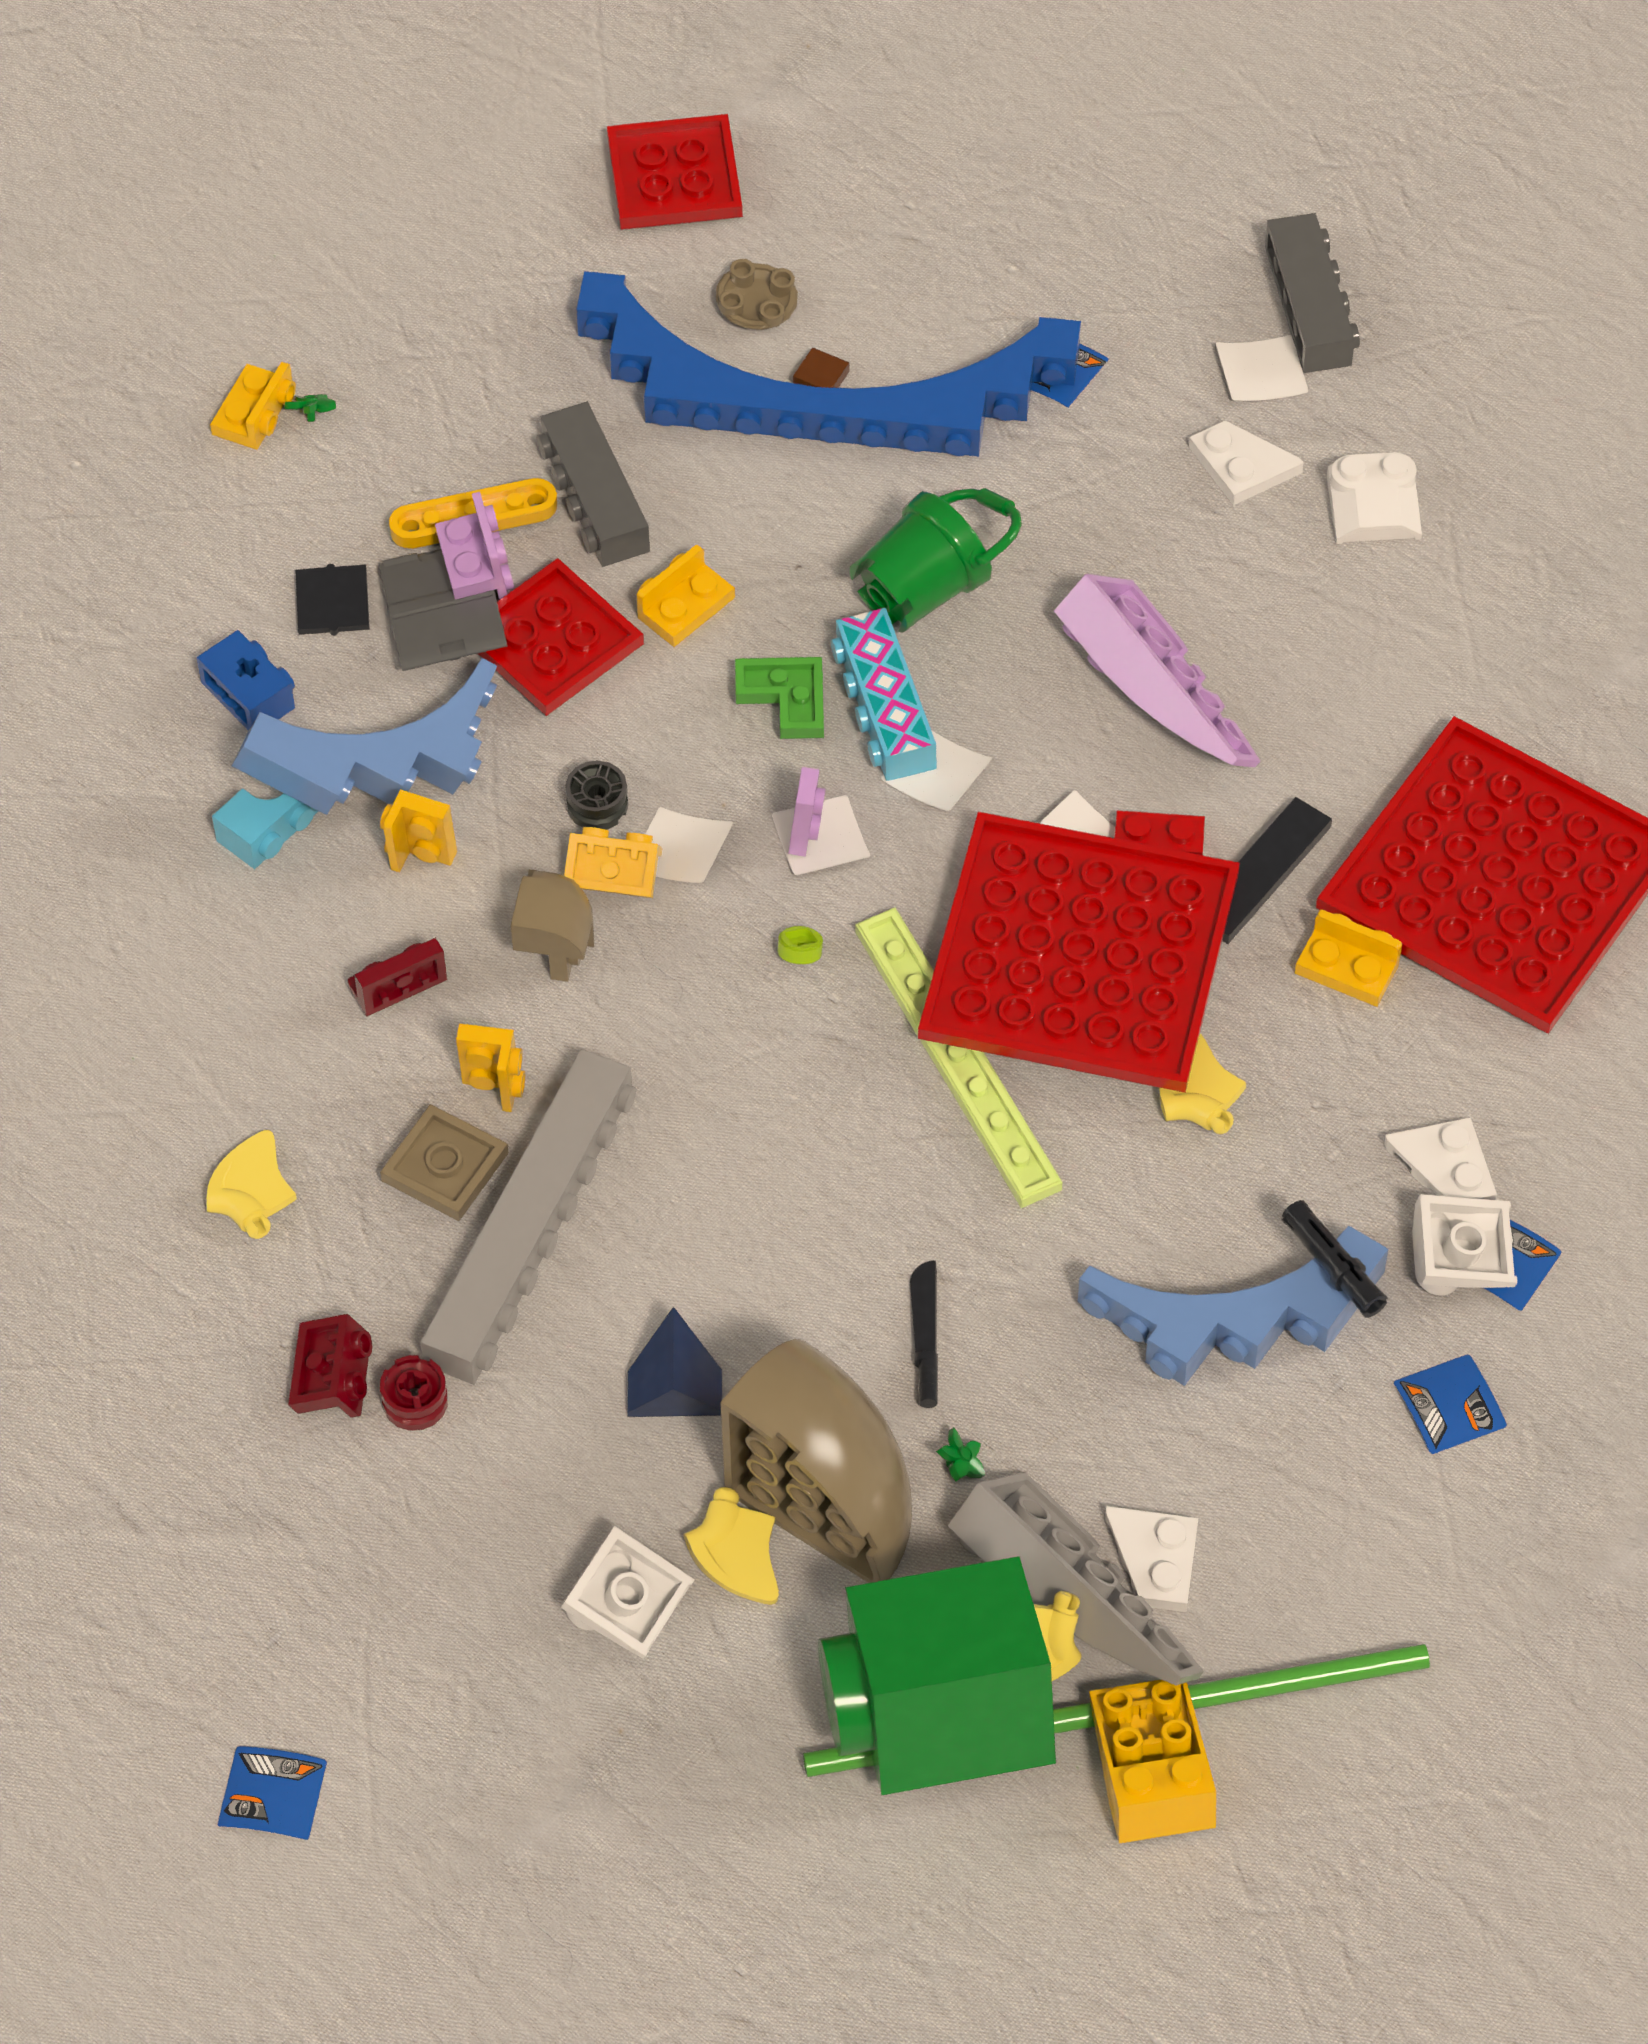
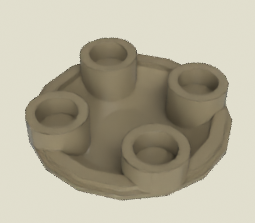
(756, 295)

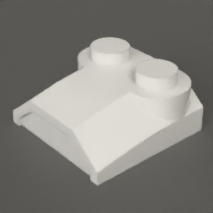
(1374, 497)
(1462, 1243)
(626, 1593)

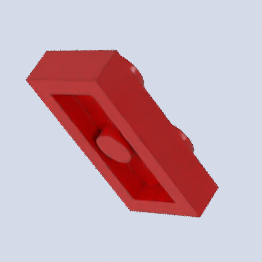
(1162, 830)

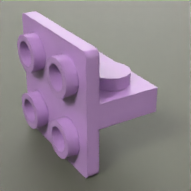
(475, 552)

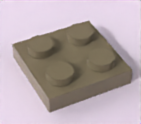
(444, 1162)

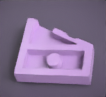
(807, 812)

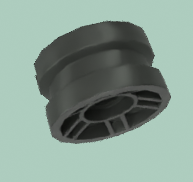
(596, 779)

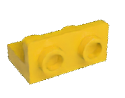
(254, 405)
(682, 597)
(419, 828)
(613, 863)
(1349, 957)
(491, 1061)

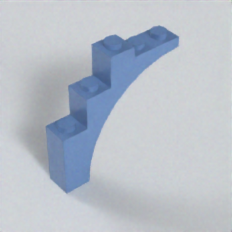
(325, 766)
(1241, 1323)

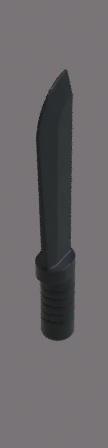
(924, 1312)

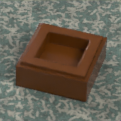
(821, 370)

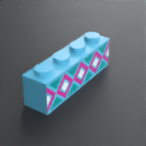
(885, 695)

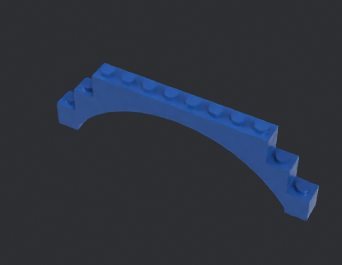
(918, 416)

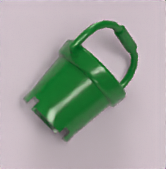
(930, 556)

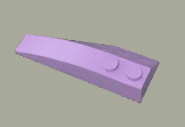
(1146, 661)

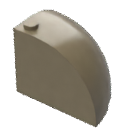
(818, 1459)

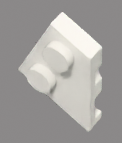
(1241, 461)
(1445, 1159)
(1156, 1554)

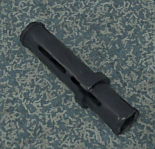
(1345, 1272)

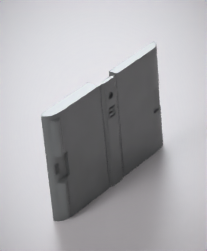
(427, 617)

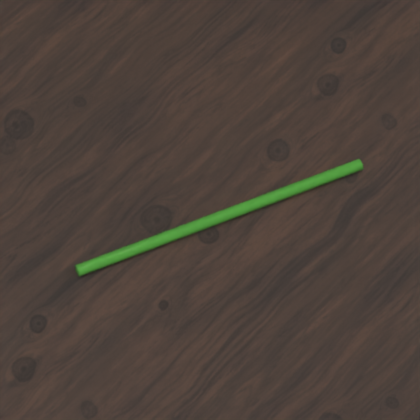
(1203, 1695)

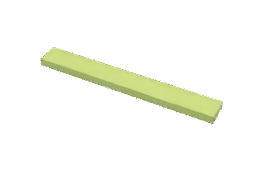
(963, 1070)

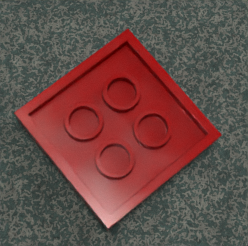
(674, 171)
(559, 637)

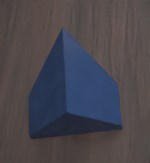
(674, 1375)

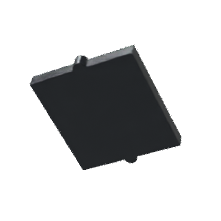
(332, 599)

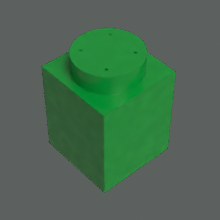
(941, 1677)

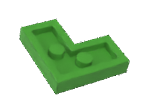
(787, 681)

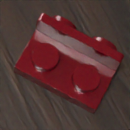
(399, 976)
(330, 1366)

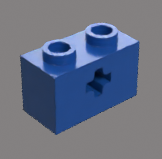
(246, 680)

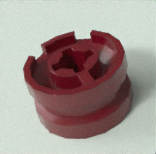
(414, 1411)

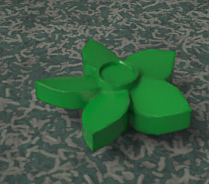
(310, 404)
(961, 1458)

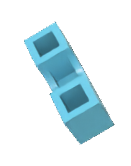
(259, 827)

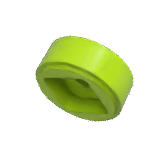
(800, 945)

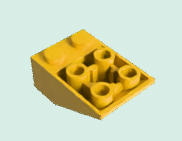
(1153, 1760)

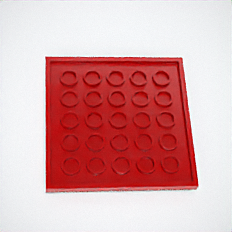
(1497, 874)
(1080, 951)

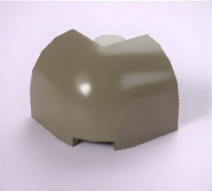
(552, 920)

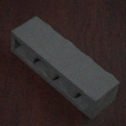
(1311, 293)
(594, 484)

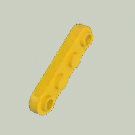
(510, 503)

